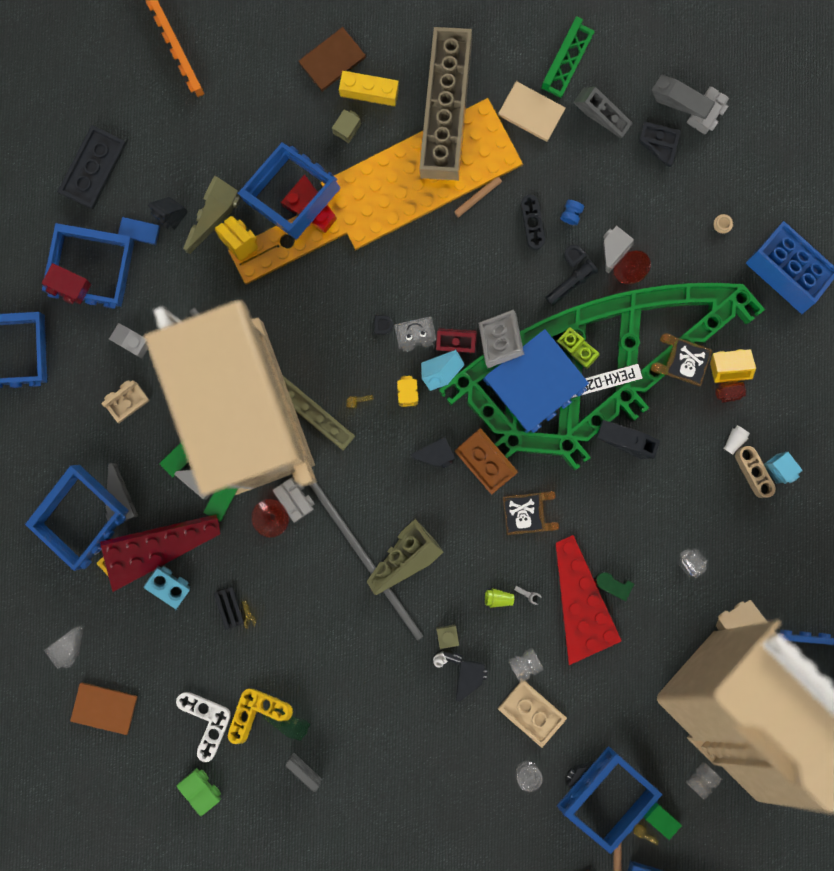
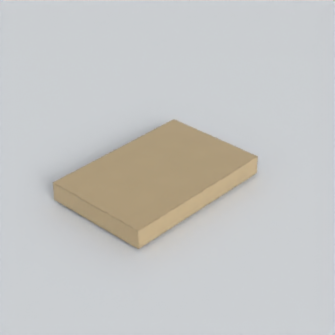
(531, 111)
(532, 713)

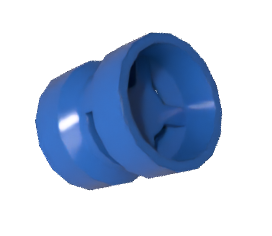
(572, 212)

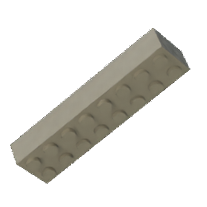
(446, 104)

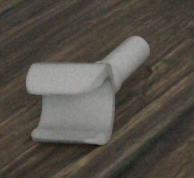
(527, 594)

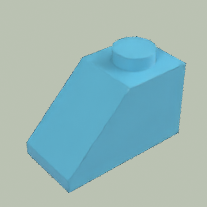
(441, 369)

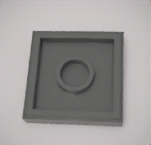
(303, 772)

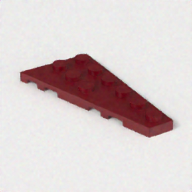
(142, 552)

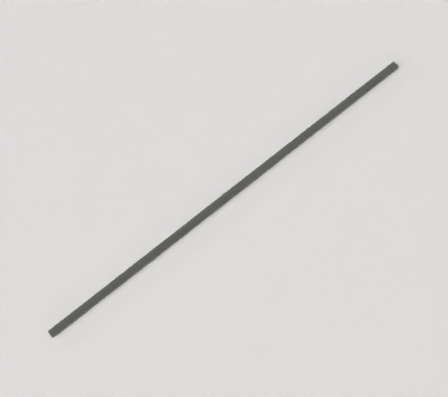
(357, 547)

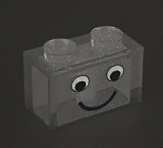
(415, 333)

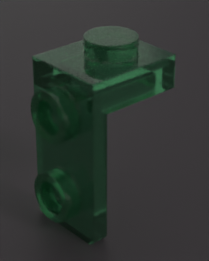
(293, 728)

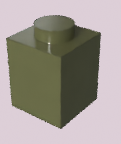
(346, 125)
(447, 636)

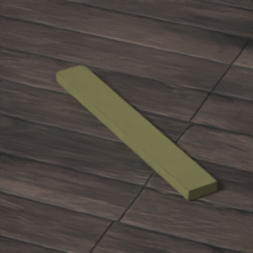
(319, 417)

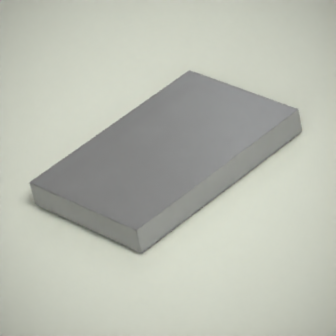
(501, 338)

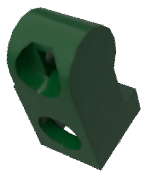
(607, 583)

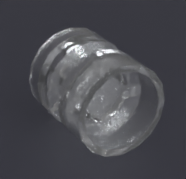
(526, 665)
(528, 776)
(704, 780)

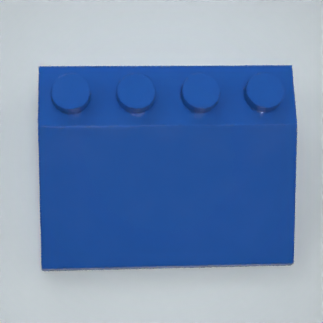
(792, 267)

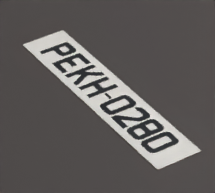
(612, 378)

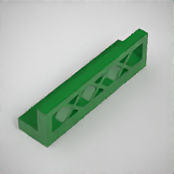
(563, 52)

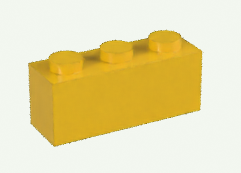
(368, 88)

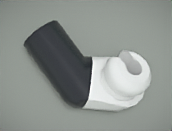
(446, 656)

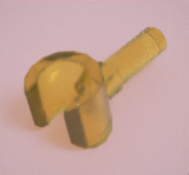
(352, 401)
(248, 615)
(640, 830)

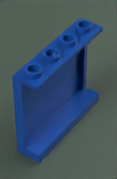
(537, 382)

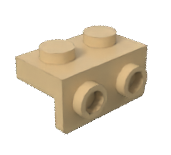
(125, 400)

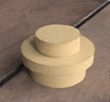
(723, 224)

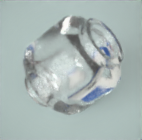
(693, 562)

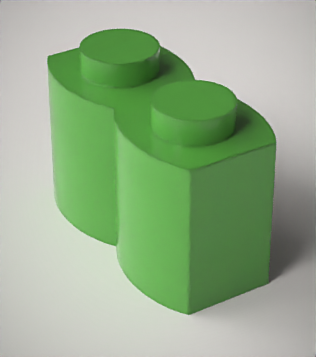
(199, 791)

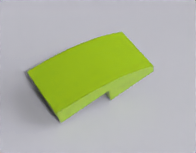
(578, 348)

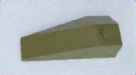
(219, 204)

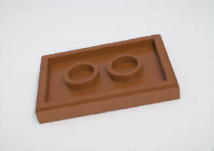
(486, 461)
(104, 708)

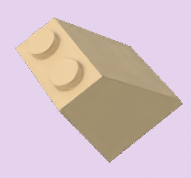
(742, 615)

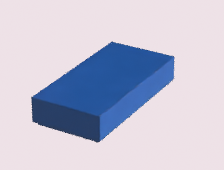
(139, 230)

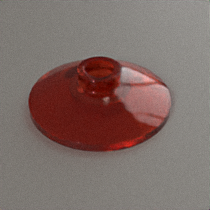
(632, 261)
(262, 521)

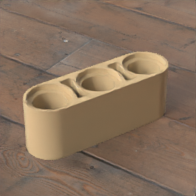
(763, 476)

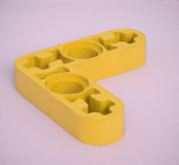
(256, 706)

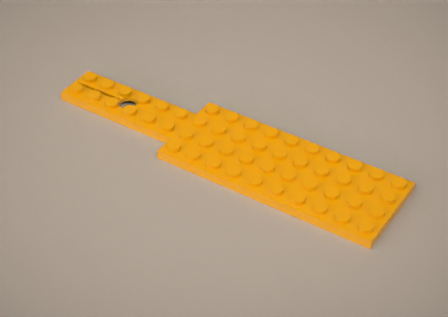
(390, 192)

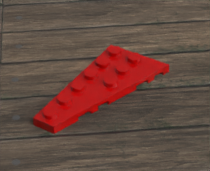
(584, 611)

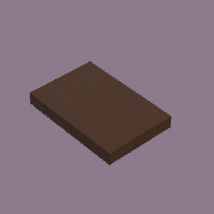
(332, 57)

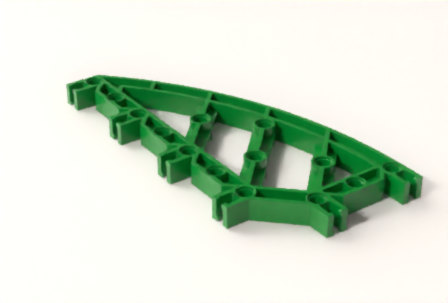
(721, 309)

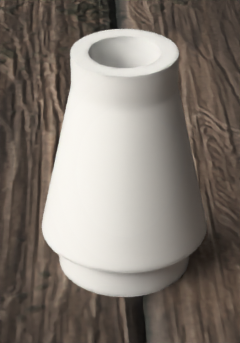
(736, 439)

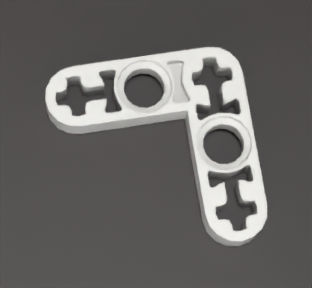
(211, 716)

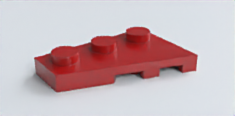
(300, 197)

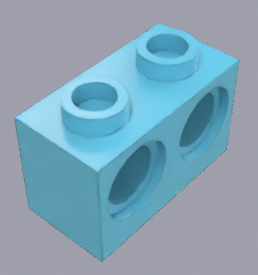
(783, 468)
(163, 591)

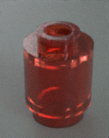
(730, 391)

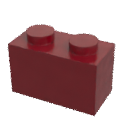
(66, 284)
(456, 340)

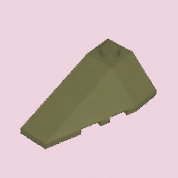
(410, 554)

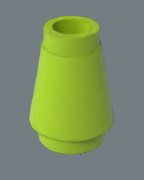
(498, 598)

